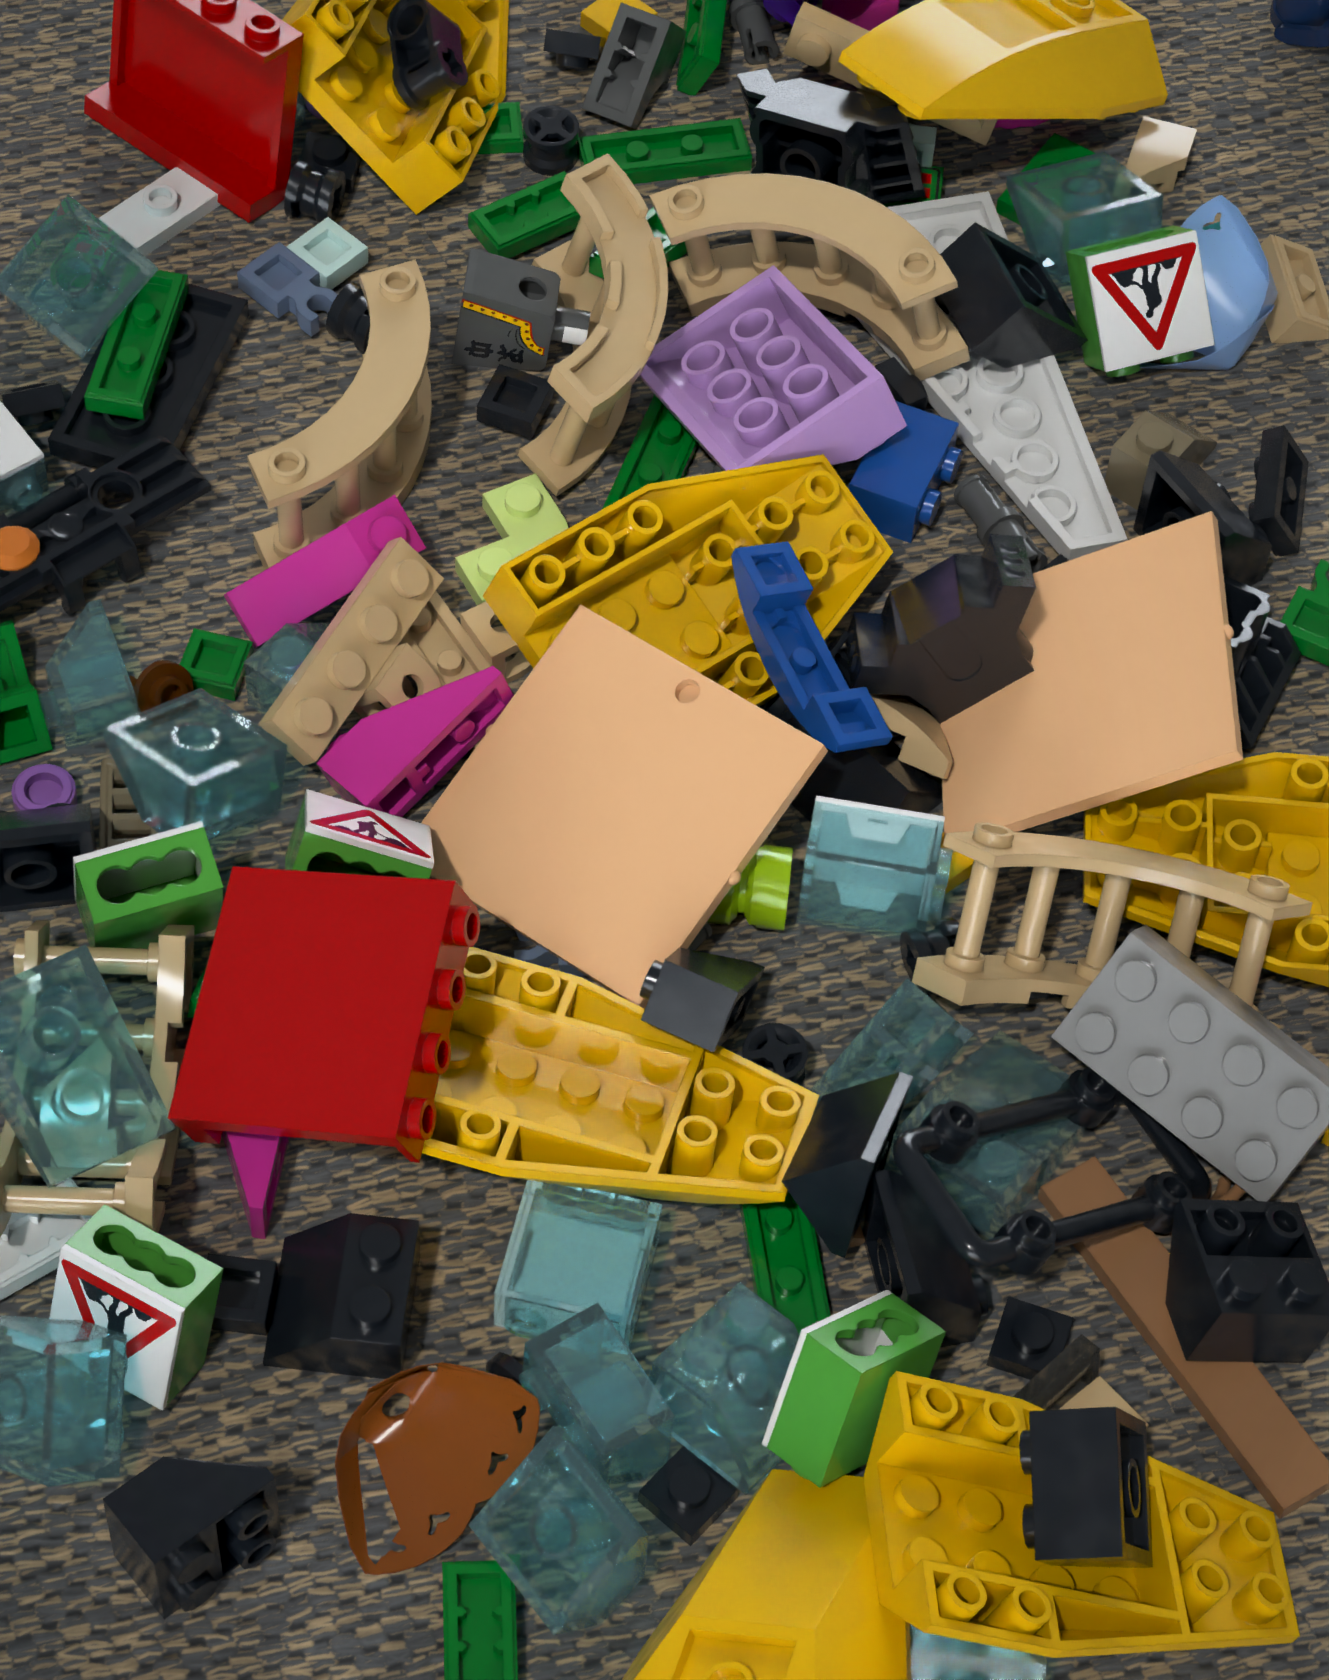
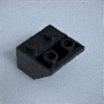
(1245, 1282)
(190, 1526)

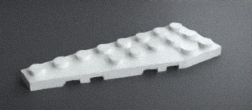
(1018, 416)

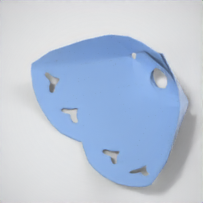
(1236, 285)

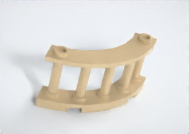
(878, 275)
(623, 321)
(369, 438)
(976, 978)
(149, 1165)

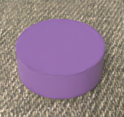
(43, 786)

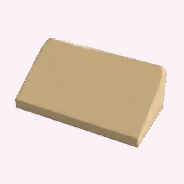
(1301, 299)

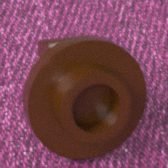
(160, 684)

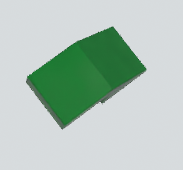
(21, 715)

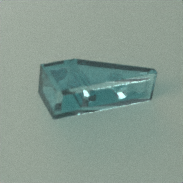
(904, 1036)

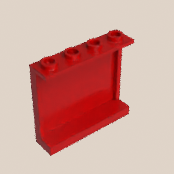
(206, 94)
(326, 1008)

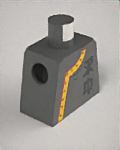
(512, 315)

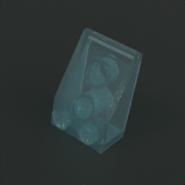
(72, 1070)
(1006, 1169)

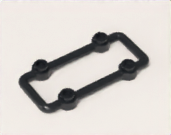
(1030, 1236)

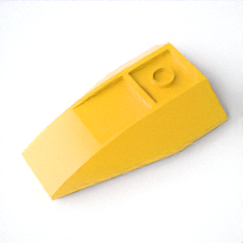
(1012, 60)
(584, 1094)
(956, 1564)

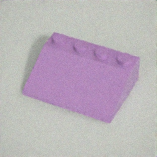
(771, 381)

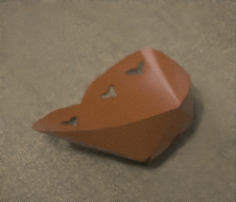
(433, 1455)

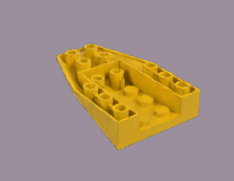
(352, 87)
(667, 571)
(1243, 819)
(784, 1596)

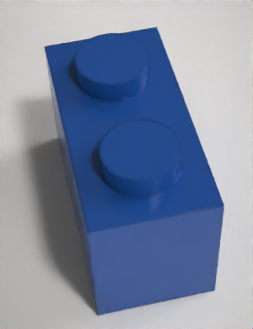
(902, 475)

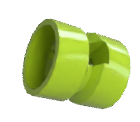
(761, 891)

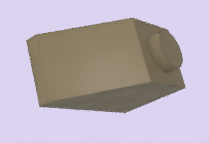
(1146, 436)

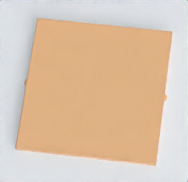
(1121, 691)
(615, 802)

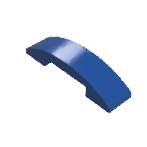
(796, 656)

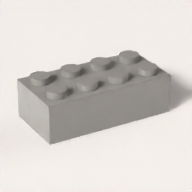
(1201, 1063)

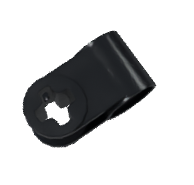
(424, 52)

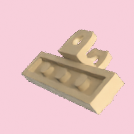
(818, 42)
(464, 648)
(359, 656)

